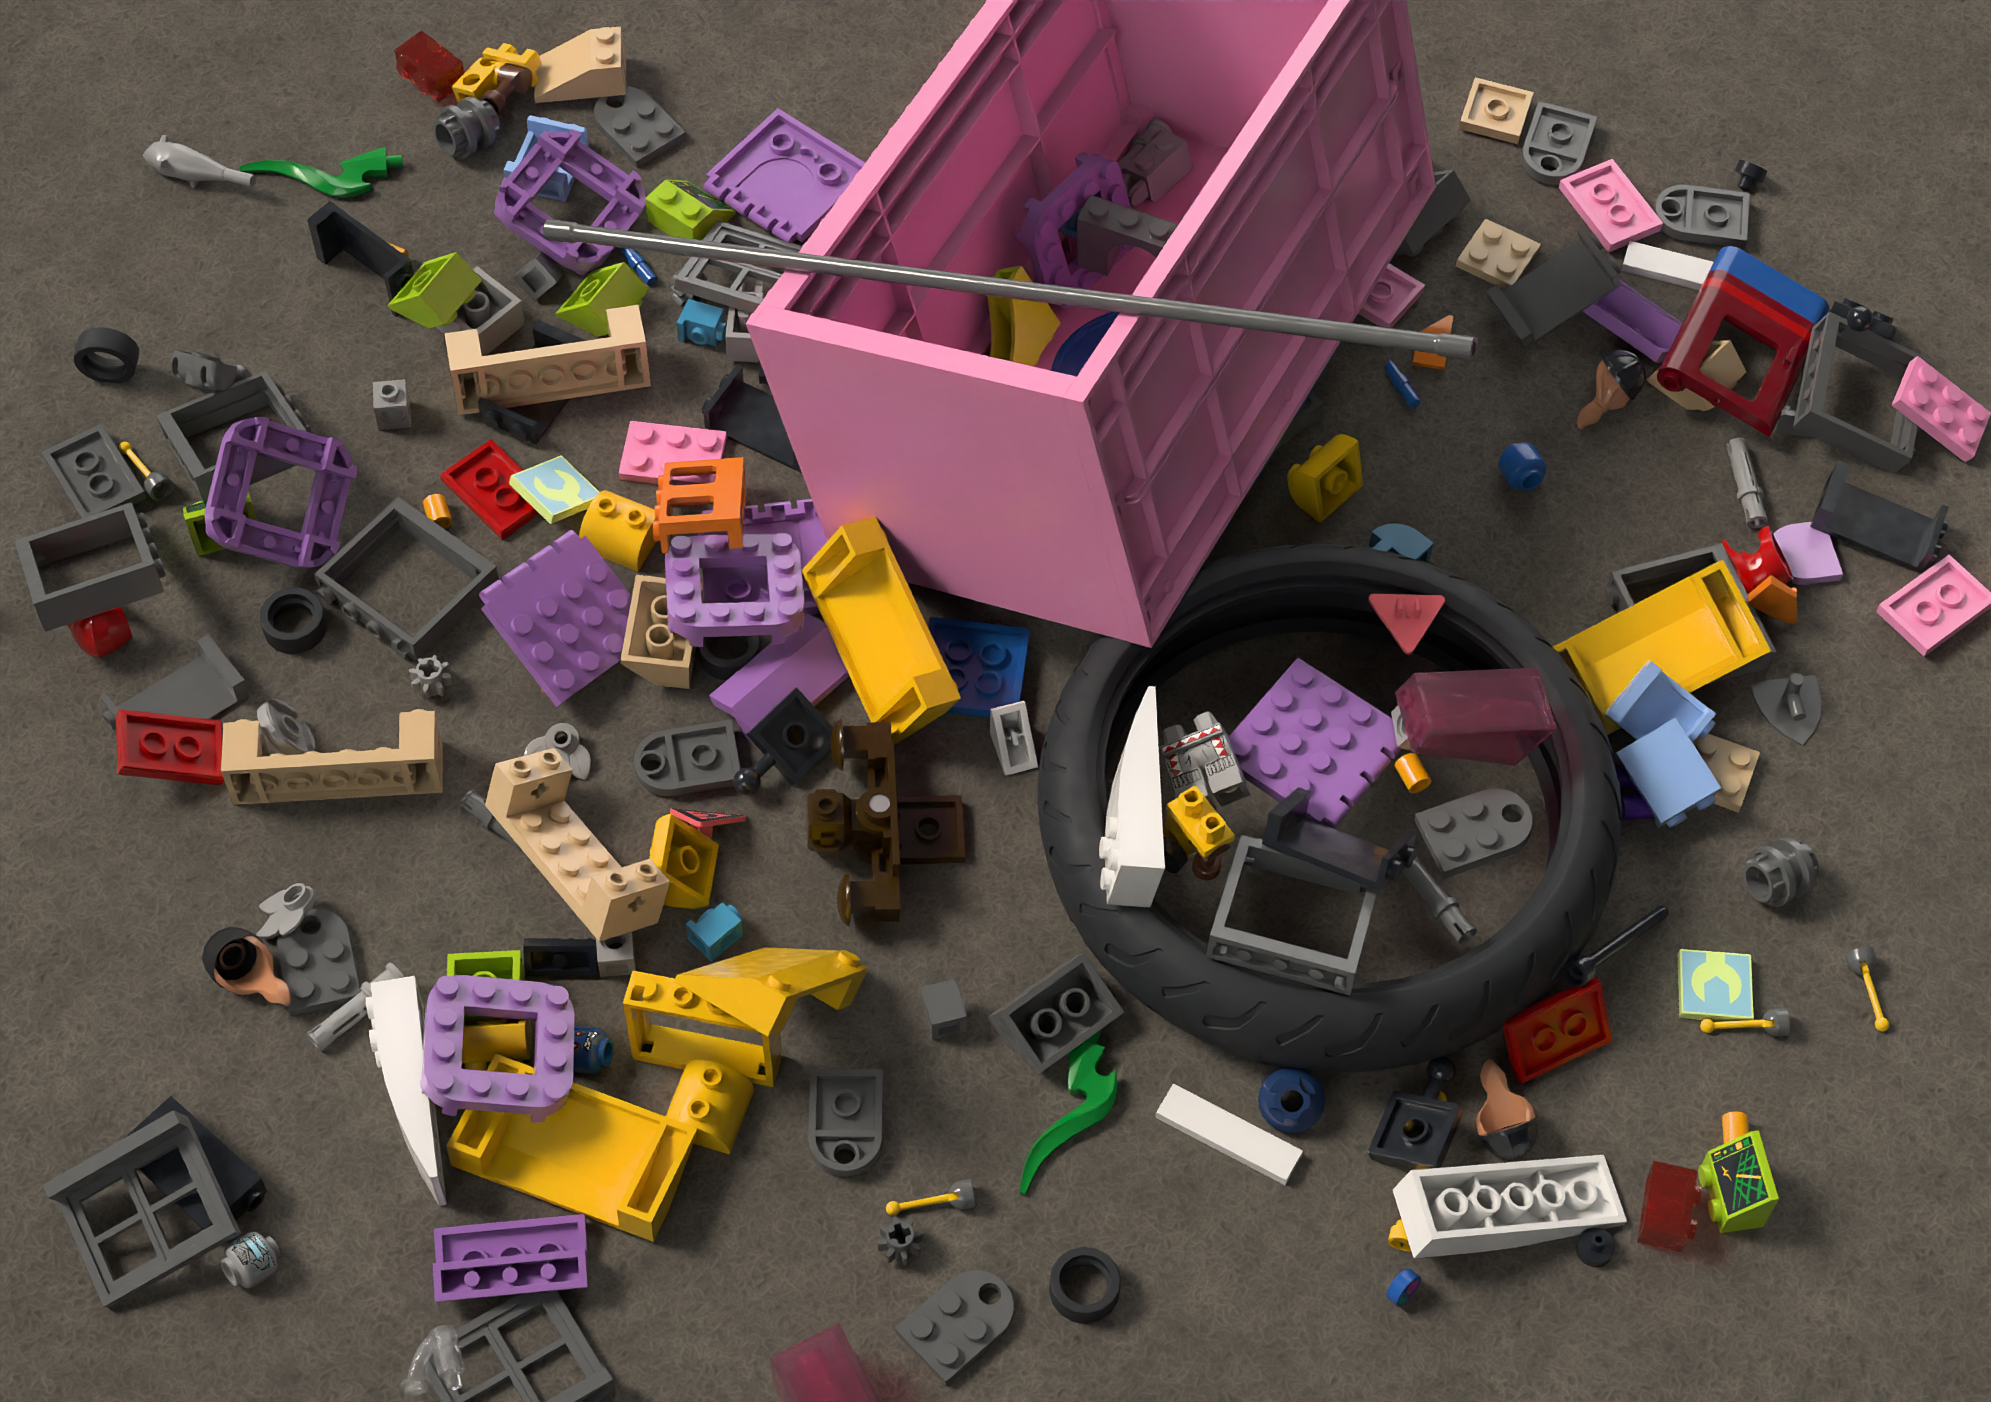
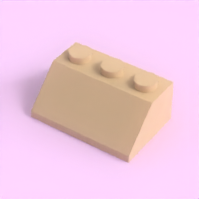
(649, 645)

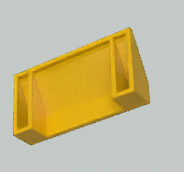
(879, 629)
(1687, 630)
(768, 981)
(586, 1157)

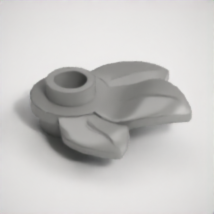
(571, 750)
(286, 910)

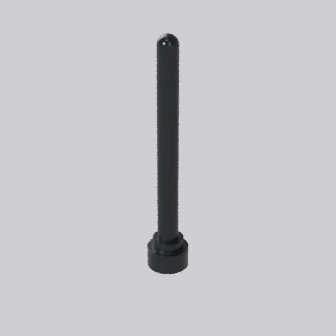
(1582, 968)

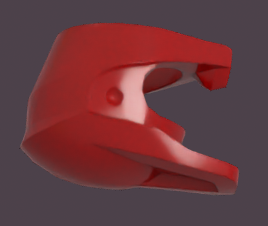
(1759, 566)
(102, 632)

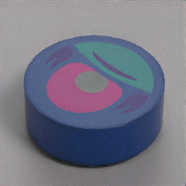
(1403, 1286)

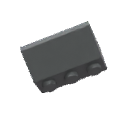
(1442, 206)
(1056, 1013)

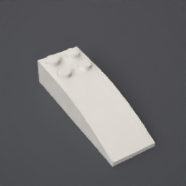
(1134, 816)
(398, 1048)
(1505, 1204)

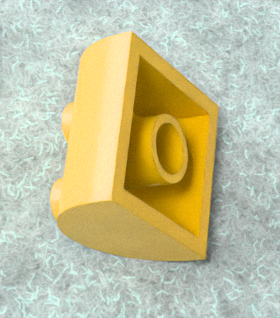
(1327, 477)
(619, 529)
(686, 861)
(495, 1036)
(713, 1101)

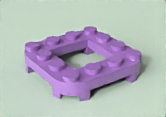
(566, 152)
(1093, 177)
(325, 505)
(696, 620)
(489, 1090)

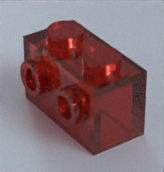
(428, 65)
(1668, 1206)

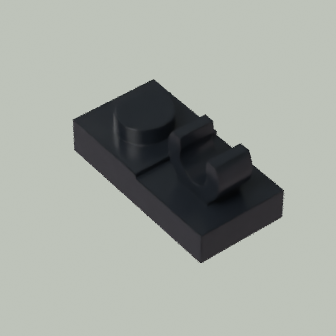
(560, 957)

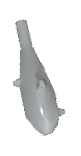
(187, 164)

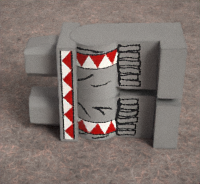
(1200, 754)

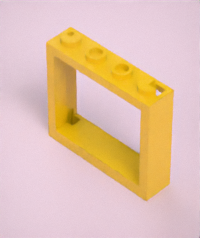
(677, 1047)

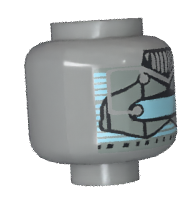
(250, 1260)

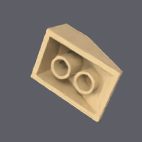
(583, 67)

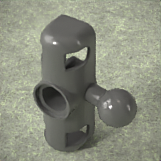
(206, 370)

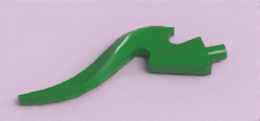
(347, 184)
(1101, 1097)

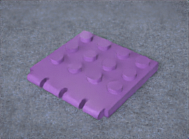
(783, 177)
(751, 583)
(561, 615)
(1315, 739)

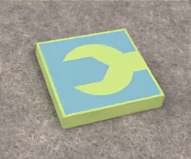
(554, 489)
(1715, 985)

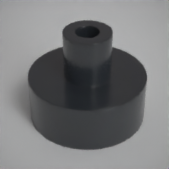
(1749, 173)
(1174, 856)
(1595, 1247)

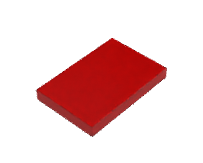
(484, 487)
(169, 747)
(1557, 1030)

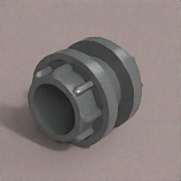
(465, 126)
(1781, 872)

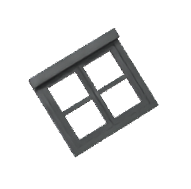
(688, 281)
(122, 1162)
(594, 1388)

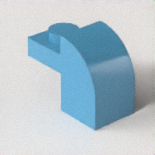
(1402, 541)

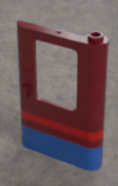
(1764, 307)

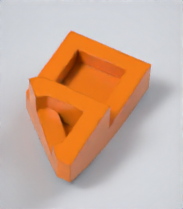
(1433, 360)
(1775, 600)

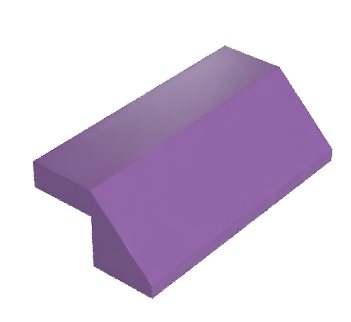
(1636, 321)
(804, 661)
(510, 1258)

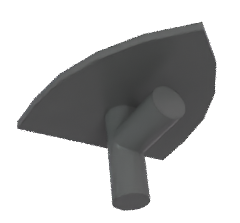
(1790, 705)

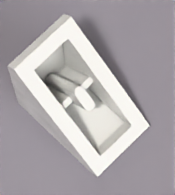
(1013, 738)

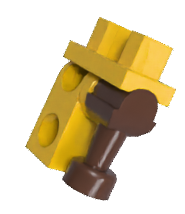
(499, 76)
(1198, 829)

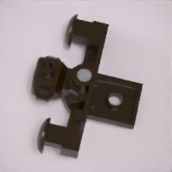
(880, 824)

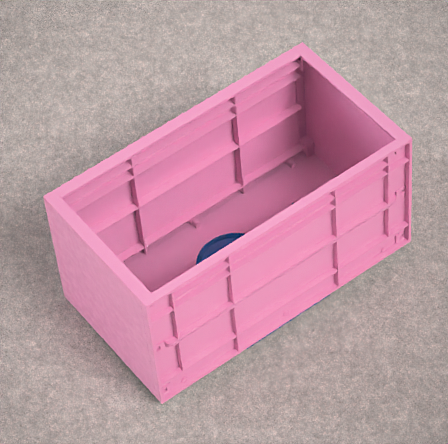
(1134, 436)

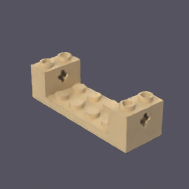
(550, 371)
(259, 777)
(530, 805)

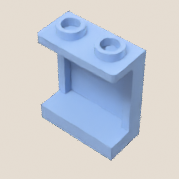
(561, 182)
(1656, 699)
(1669, 773)

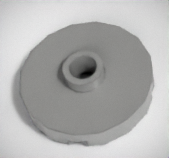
(282, 728)

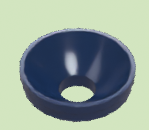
(1291, 1079)

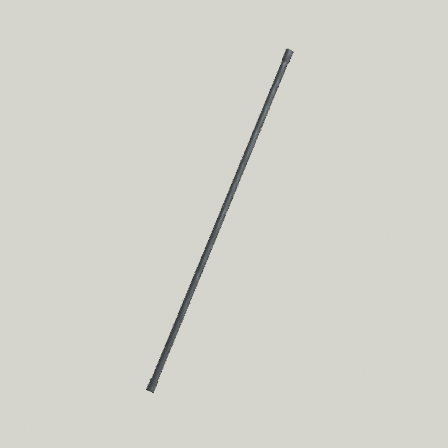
(1442, 344)

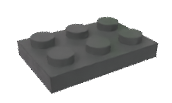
(93, 473)

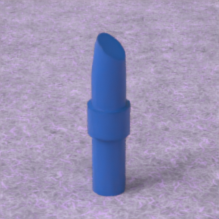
(639, 265)
(1402, 384)

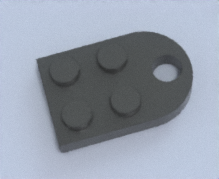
(638, 127)
(1556, 139)
(1704, 215)
(690, 759)
(1473, 830)
(318, 965)
(845, 1115)
(956, 1325)

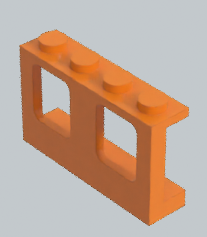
(726, 494)

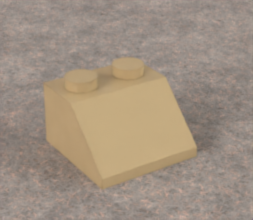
(1719, 364)

